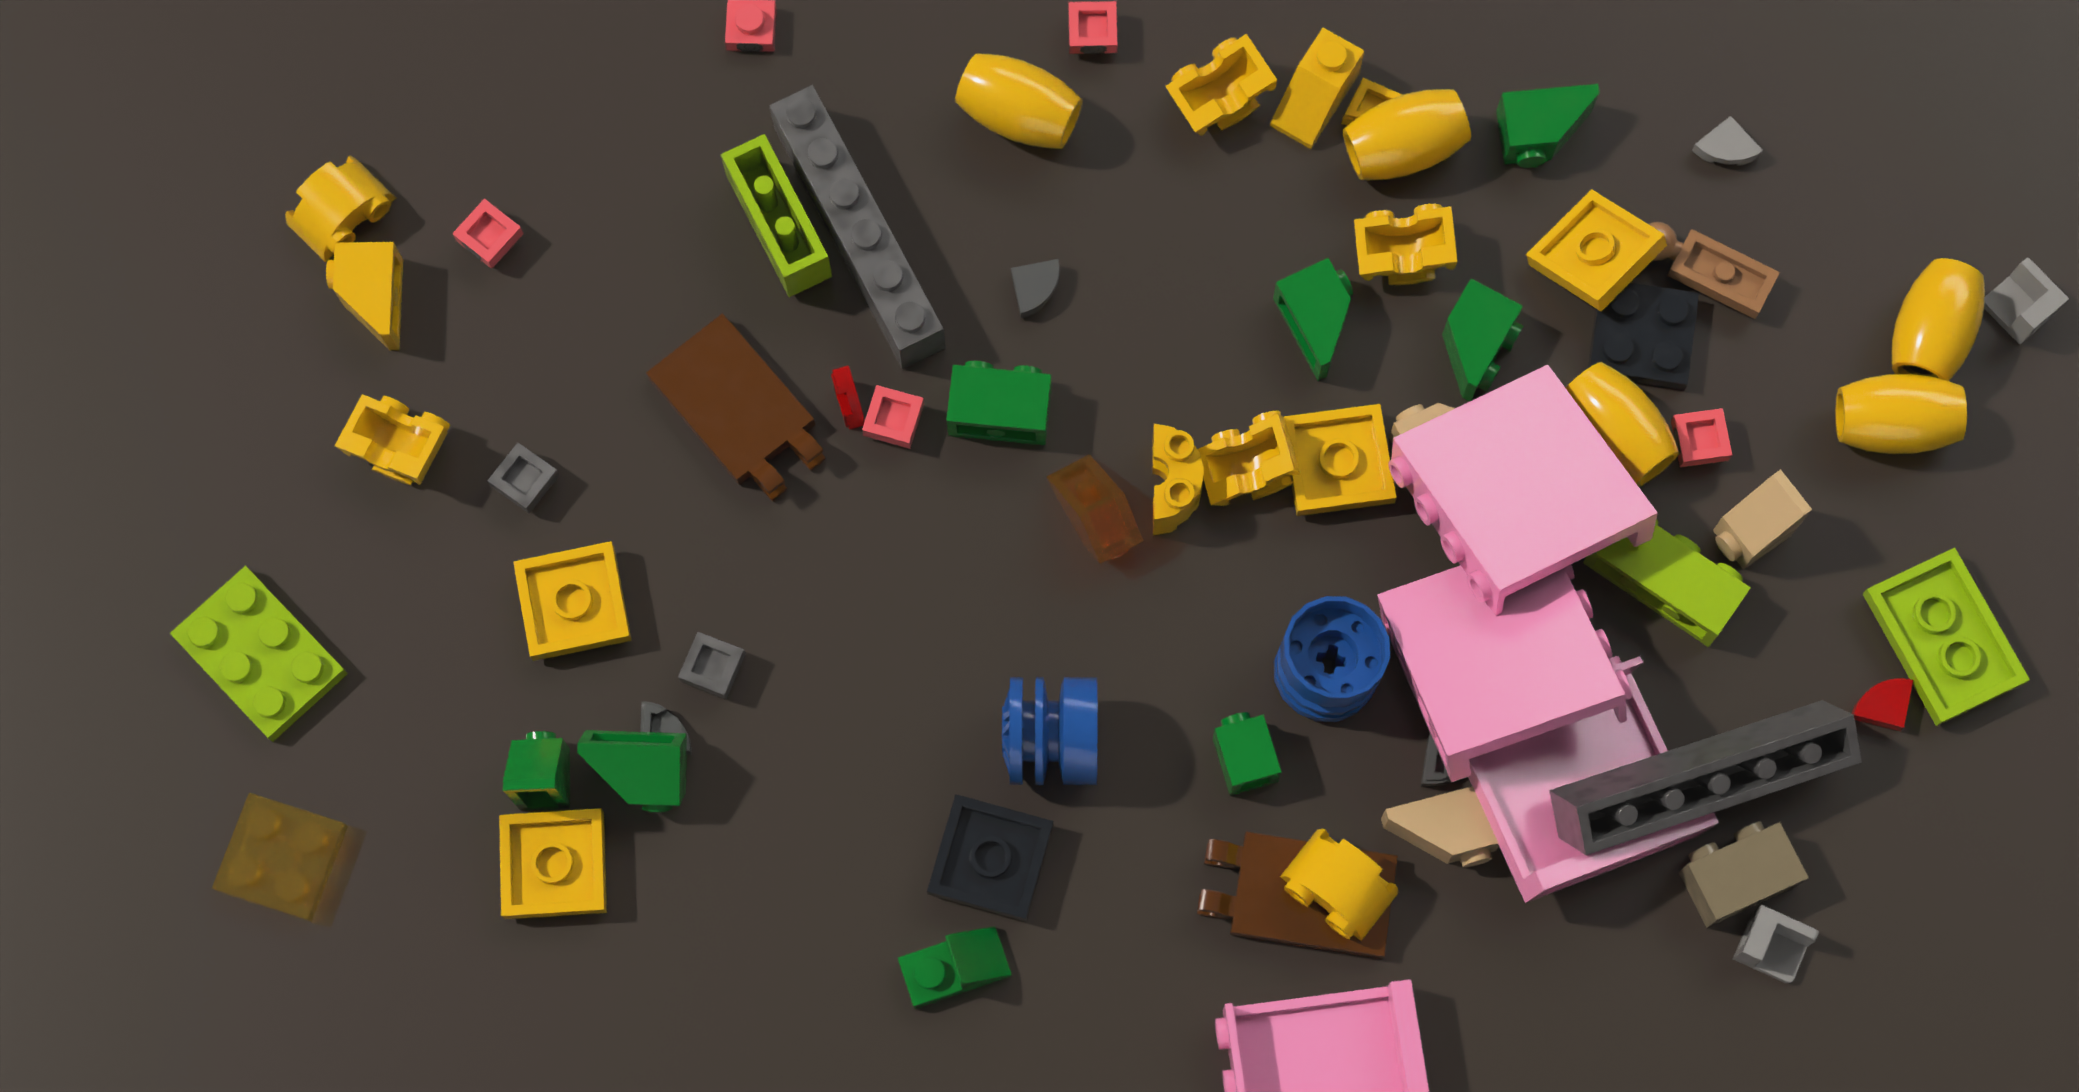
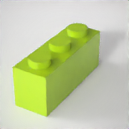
(776, 215)
(1674, 581)

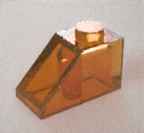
(1096, 509)

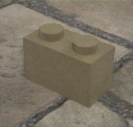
(1742, 873)

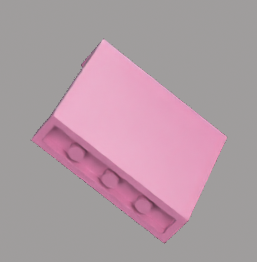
(1519, 486)
(1503, 675)
(1517, 799)
(1325, 1043)

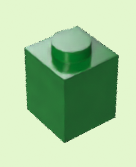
(1246, 753)

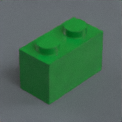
(999, 403)

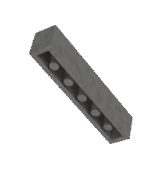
(857, 227)
(1705, 776)

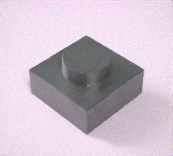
(523, 477)
(711, 665)

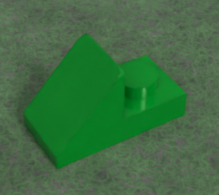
(954, 966)

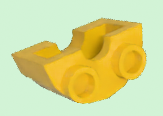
(1223, 88)
(335, 204)
(1406, 247)
(392, 440)
(1249, 462)
(1182, 468)
(1341, 882)

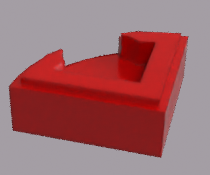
(847, 397)
(1885, 704)

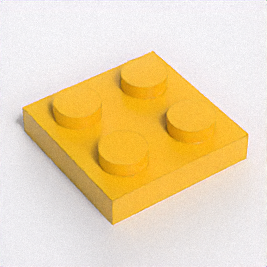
(1596, 250)
(1340, 460)
(572, 601)
(552, 863)

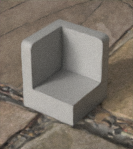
(2024, 301)
(1774, 944)

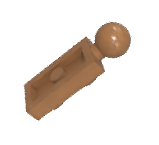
(1717, 270)

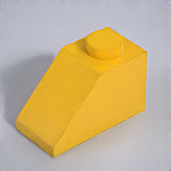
(1317, 87)
(370, 286)

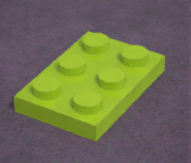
(1945, 636)
(258, 653)

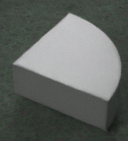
(1728, 145)

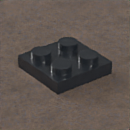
(1647, 335)
(990, 857)

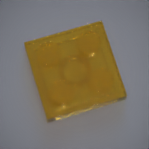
(280, 857)

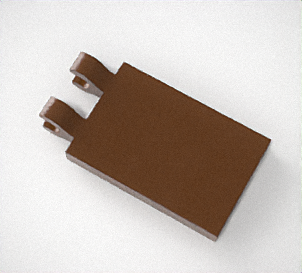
(736, 405)
(1265, 908)

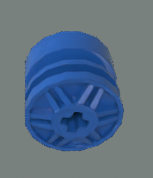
(1347, 636)
(1052, 731)

